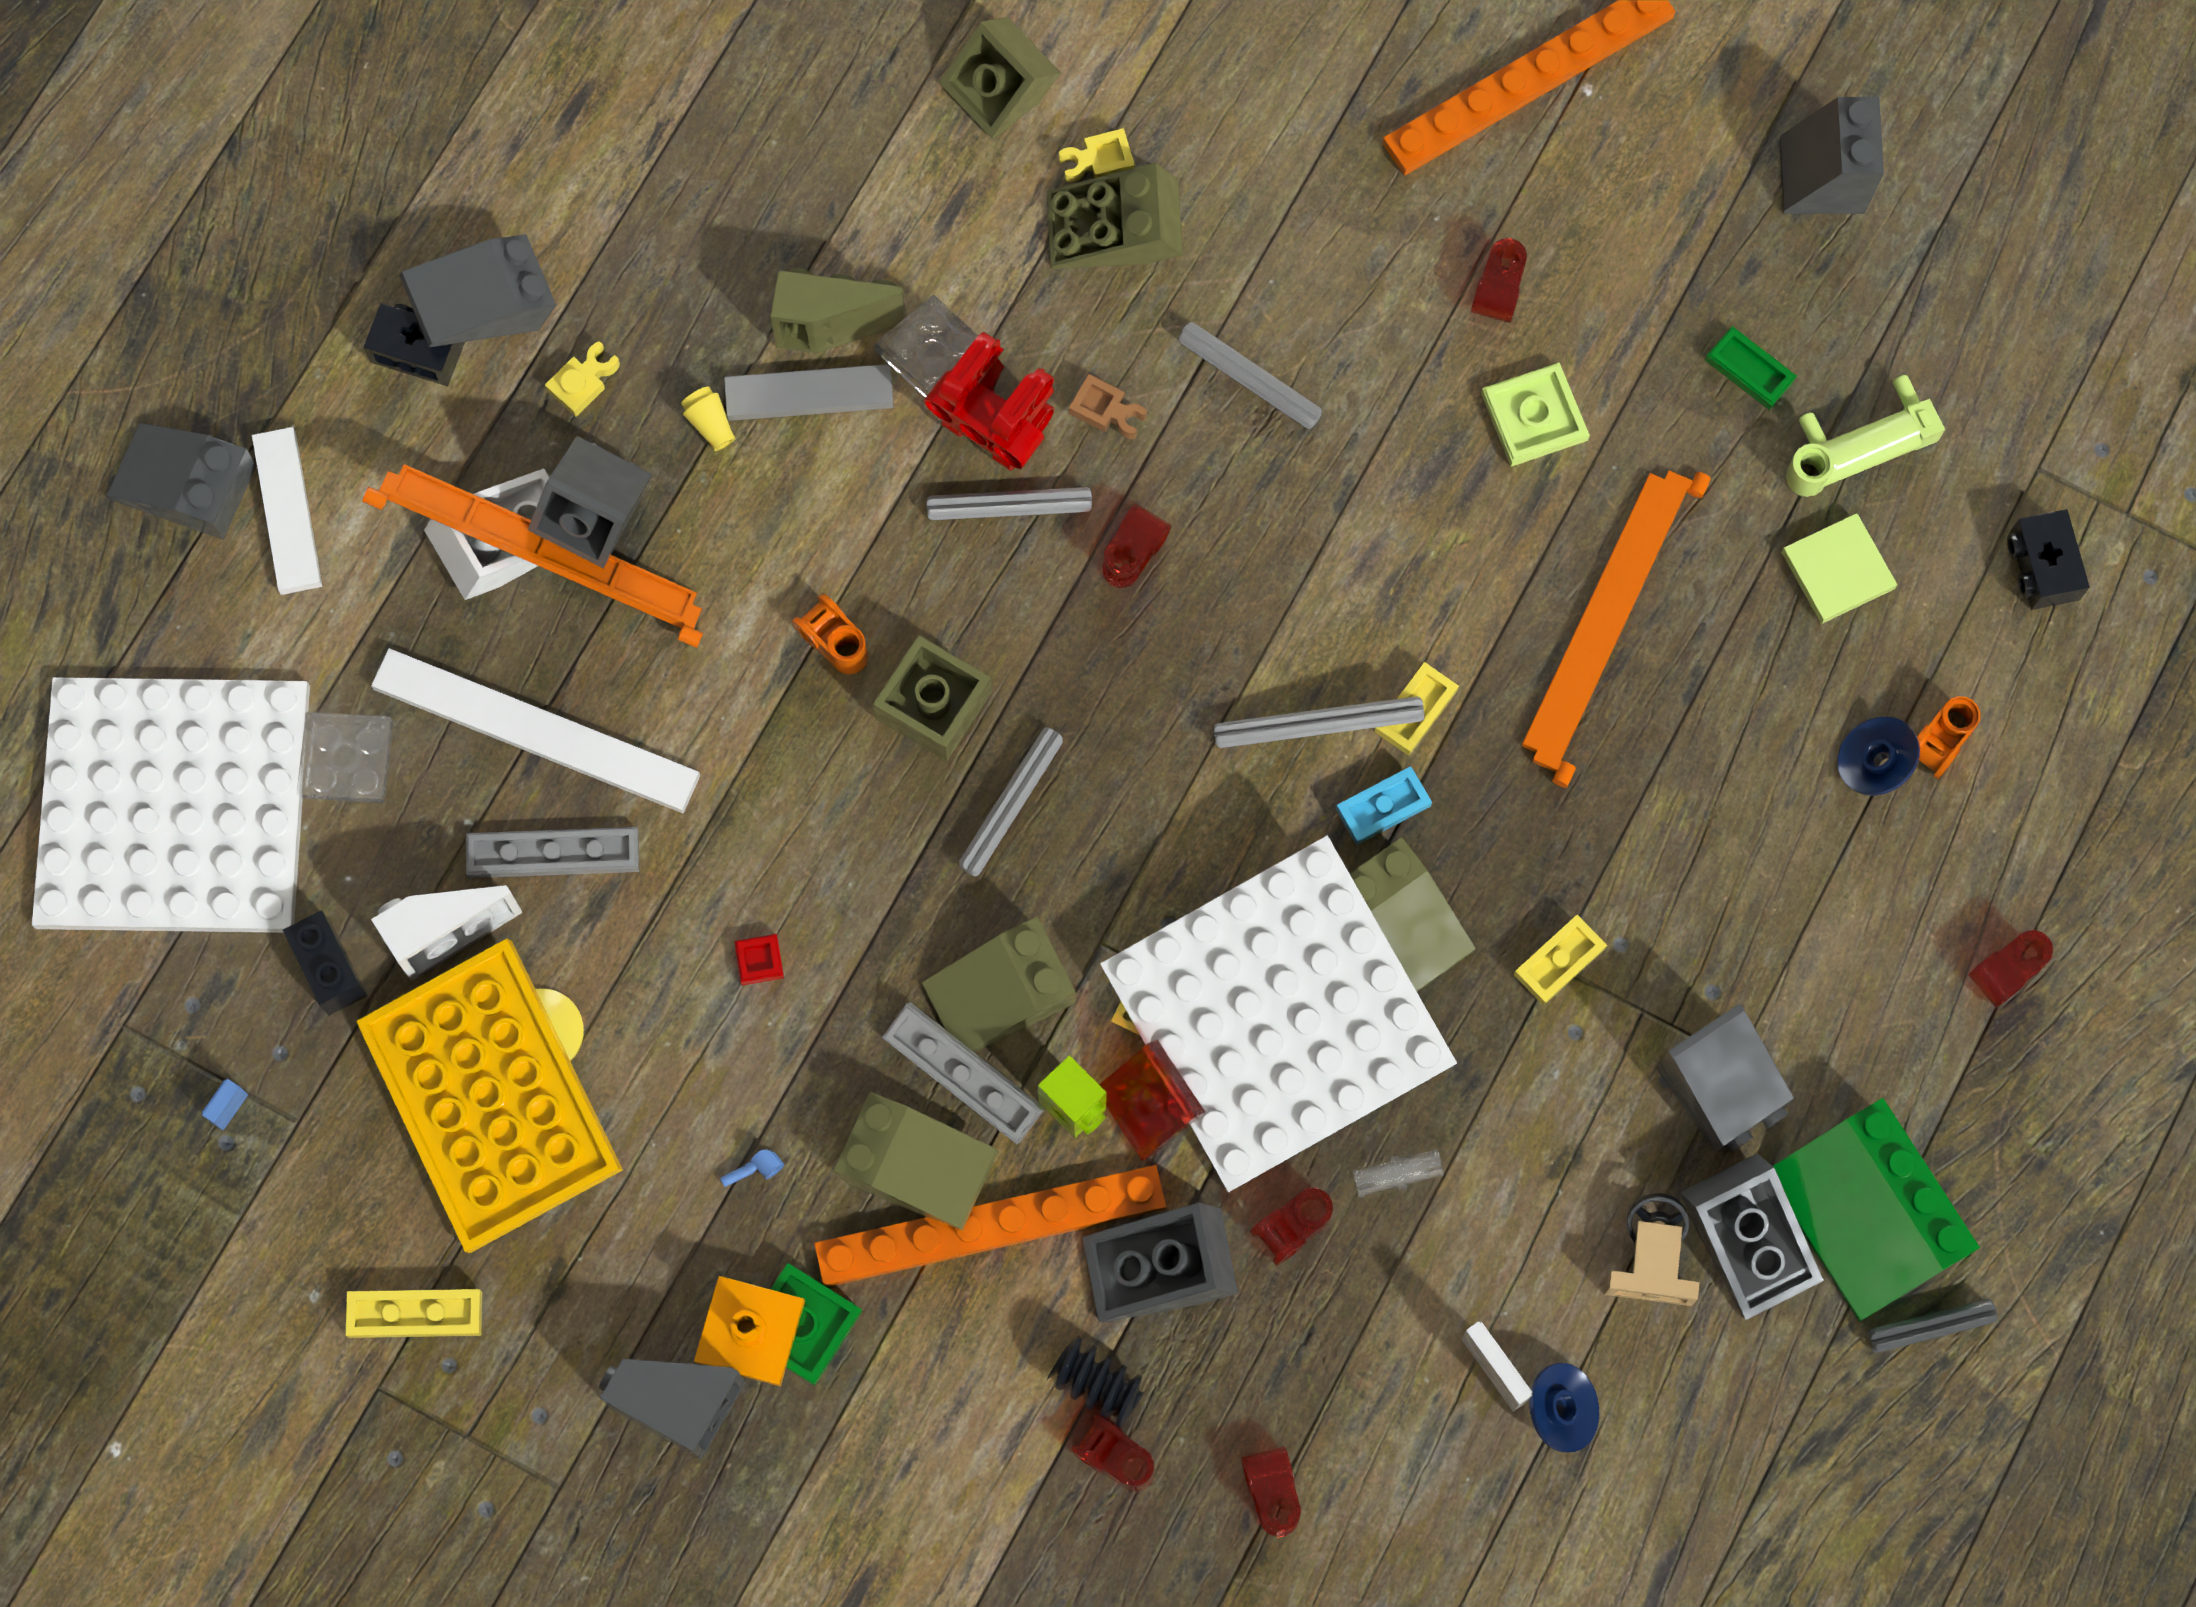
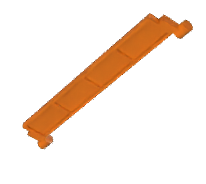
(510, 533)
(1606, 618)

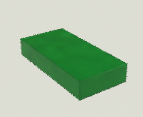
(1750, 368)

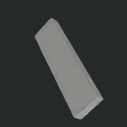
(809, 392)
(552, 852)
(963, 1073)

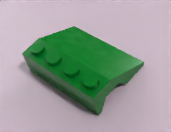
(1873, 1210)

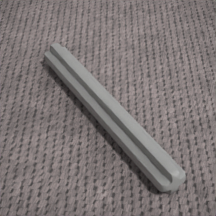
(1319, 722)

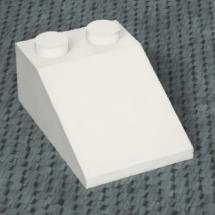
(478, 565)
(438, 925)

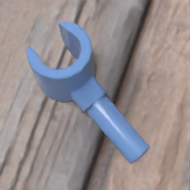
(764, 1161)

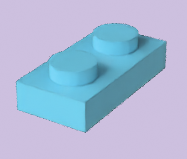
(1383, 805)

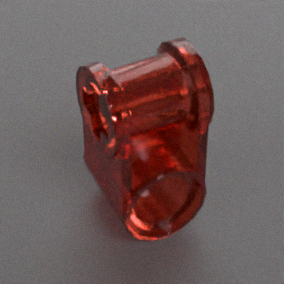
(1499, 285)
(1136, 541)
(2009, 970)
(1292, 1225)
(1112, 1454)
(1272, 1483)

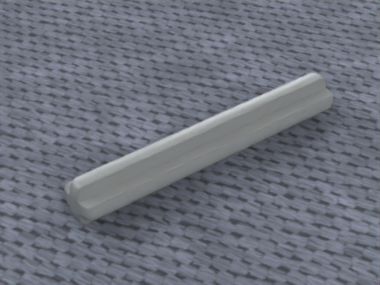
(1250, 375)
(1009, 503)
(1010, 801)

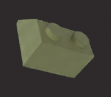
(999, 75)

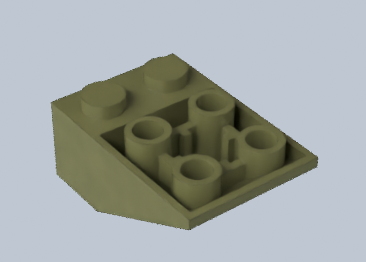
(1115, 219)
(827, 312)

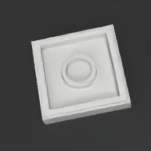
(1496, 1366)

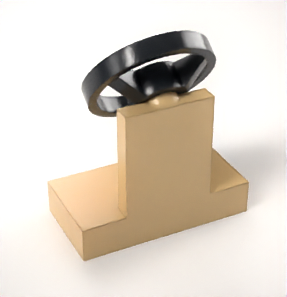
(1655, 1257)

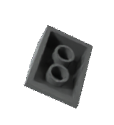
(479, 292)
(183, 478)
(1752, 1235)
(1160, 1263)

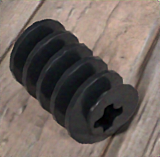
(1097, 1382)

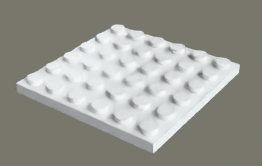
(171, 805)
(1280, 1012)

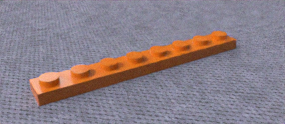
(1524, 81)
(991, 1226)

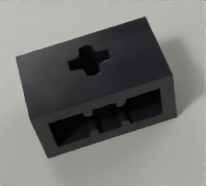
(389, 346)
(2055, 541)
(325, 962)

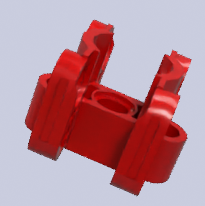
(971, 408)

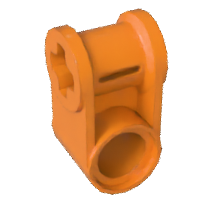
(828, 630)
(1941, 740)

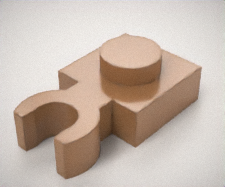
(1102, 404)

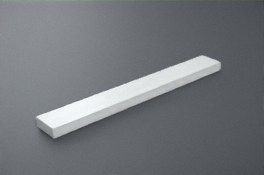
(536, 730)

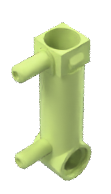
(1866, 446)

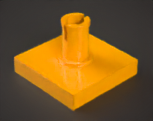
(750, 1330)

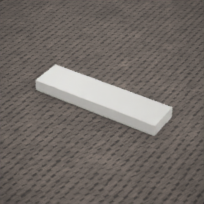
(287, 511)

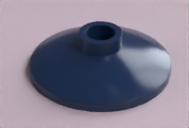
(1871, 744)
(1564, 1407)

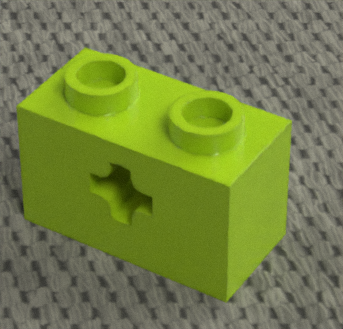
(1073, 1098)

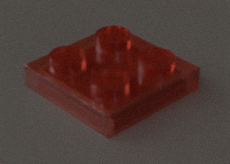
(1150, 1100)

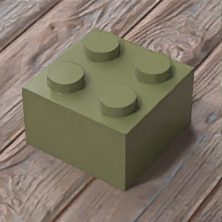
(932, 698)

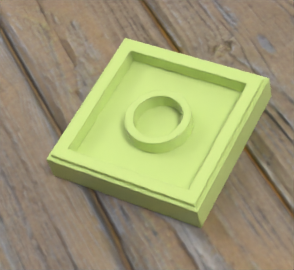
(1535, 414)
(1839, 568)

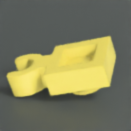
(1102, 155)
(579, 383)

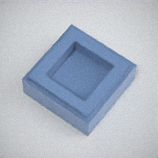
(224, 1104)

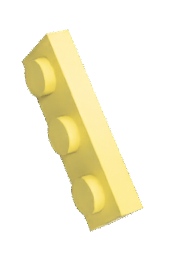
(414, 1313)

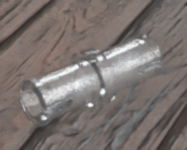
(1398, 1173)

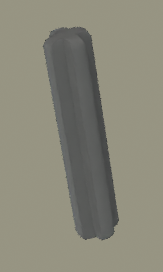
(1932, 1325)

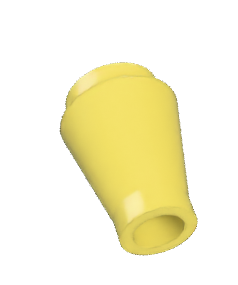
(708, 416)

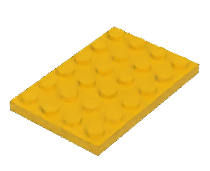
(489, 1096)

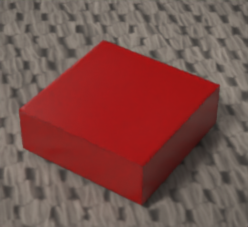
(759, 959)

